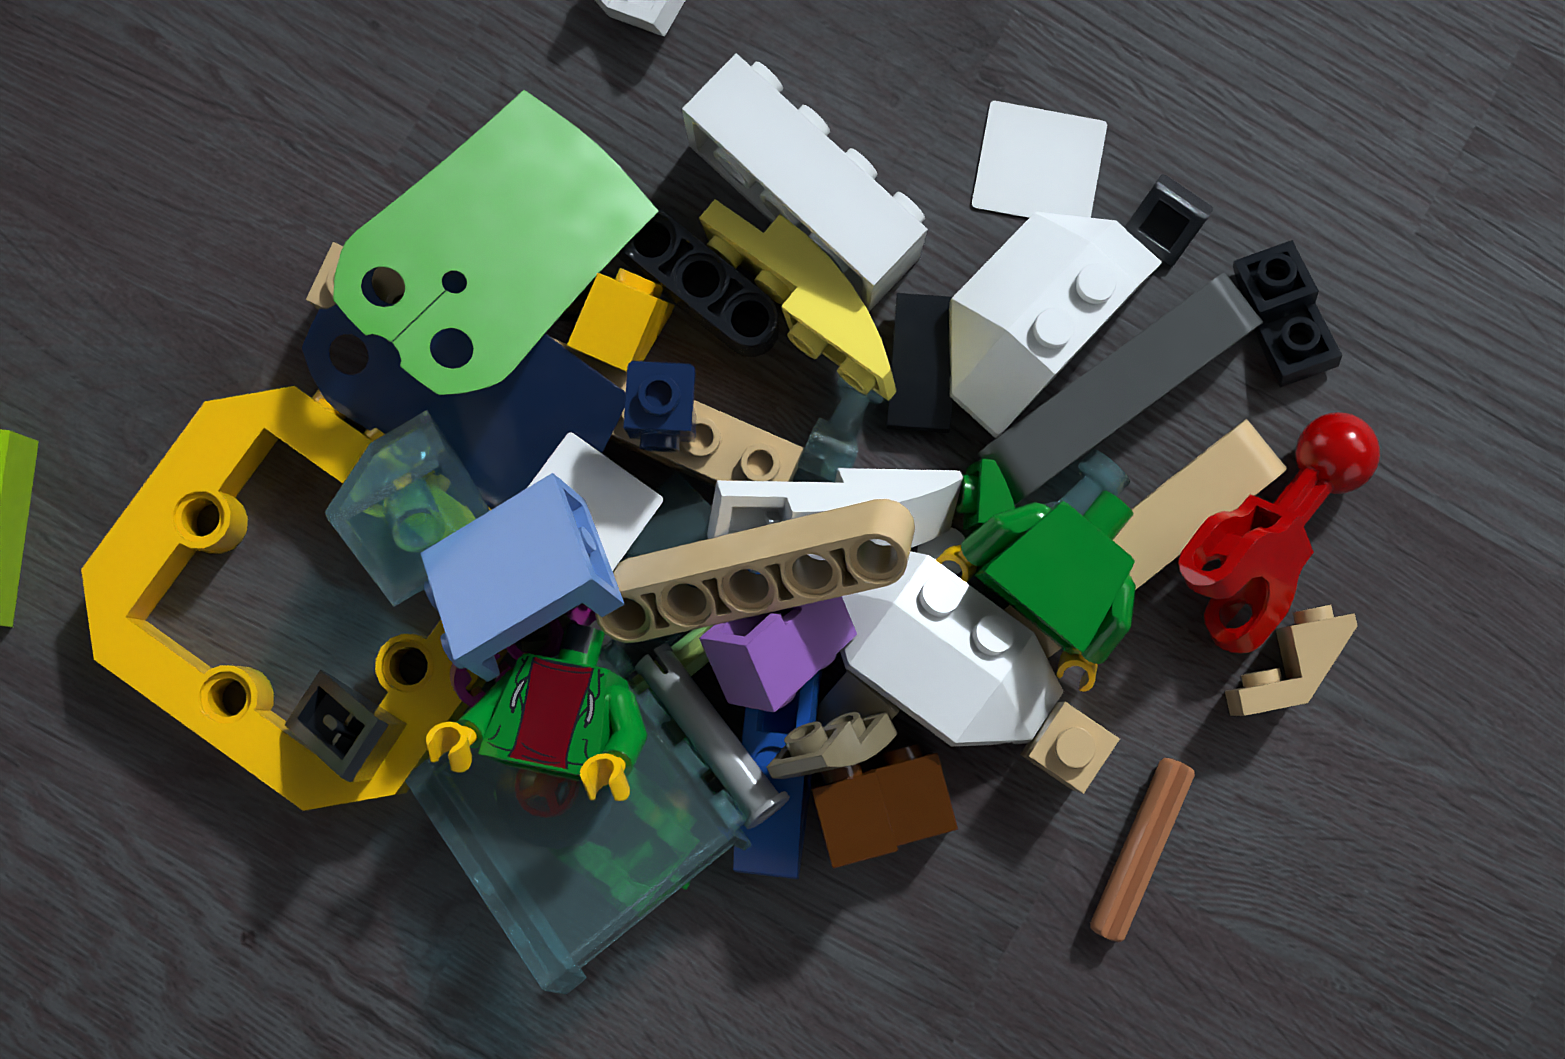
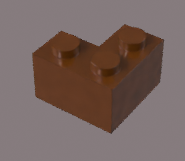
(883, 806)

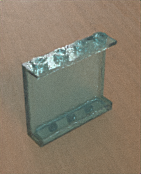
(575, 870)

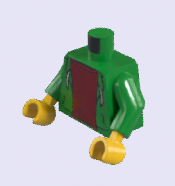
(553, 719)

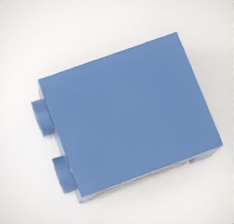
(517, 573)

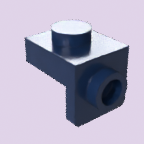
(660, 405)

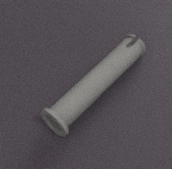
(711, 736)

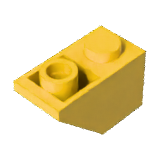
(620, 319)

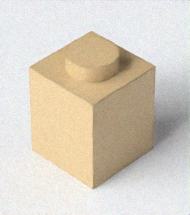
(1070, 747)

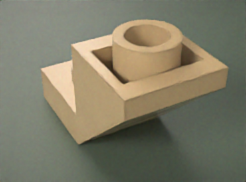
(1307, 656)

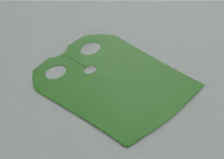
(525, 219)

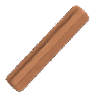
(1142, 849)

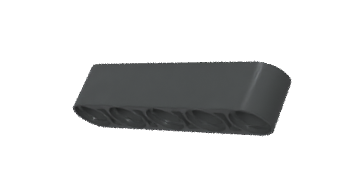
(1121, 386)

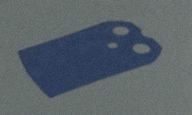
(496, 431)

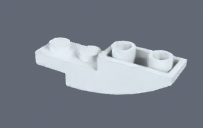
(752, 504)

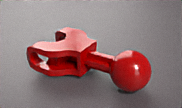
(1266, 542)

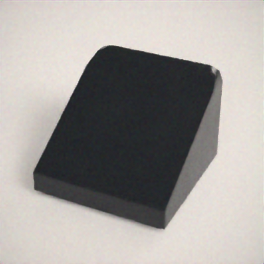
(1168, 219)

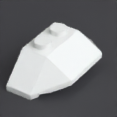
(1037, 310)
(950, 658)

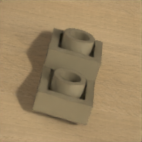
(837, 745)

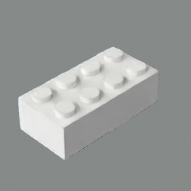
(793, 169)

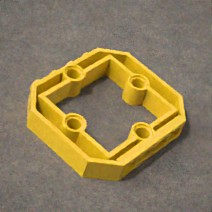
(159, 538)

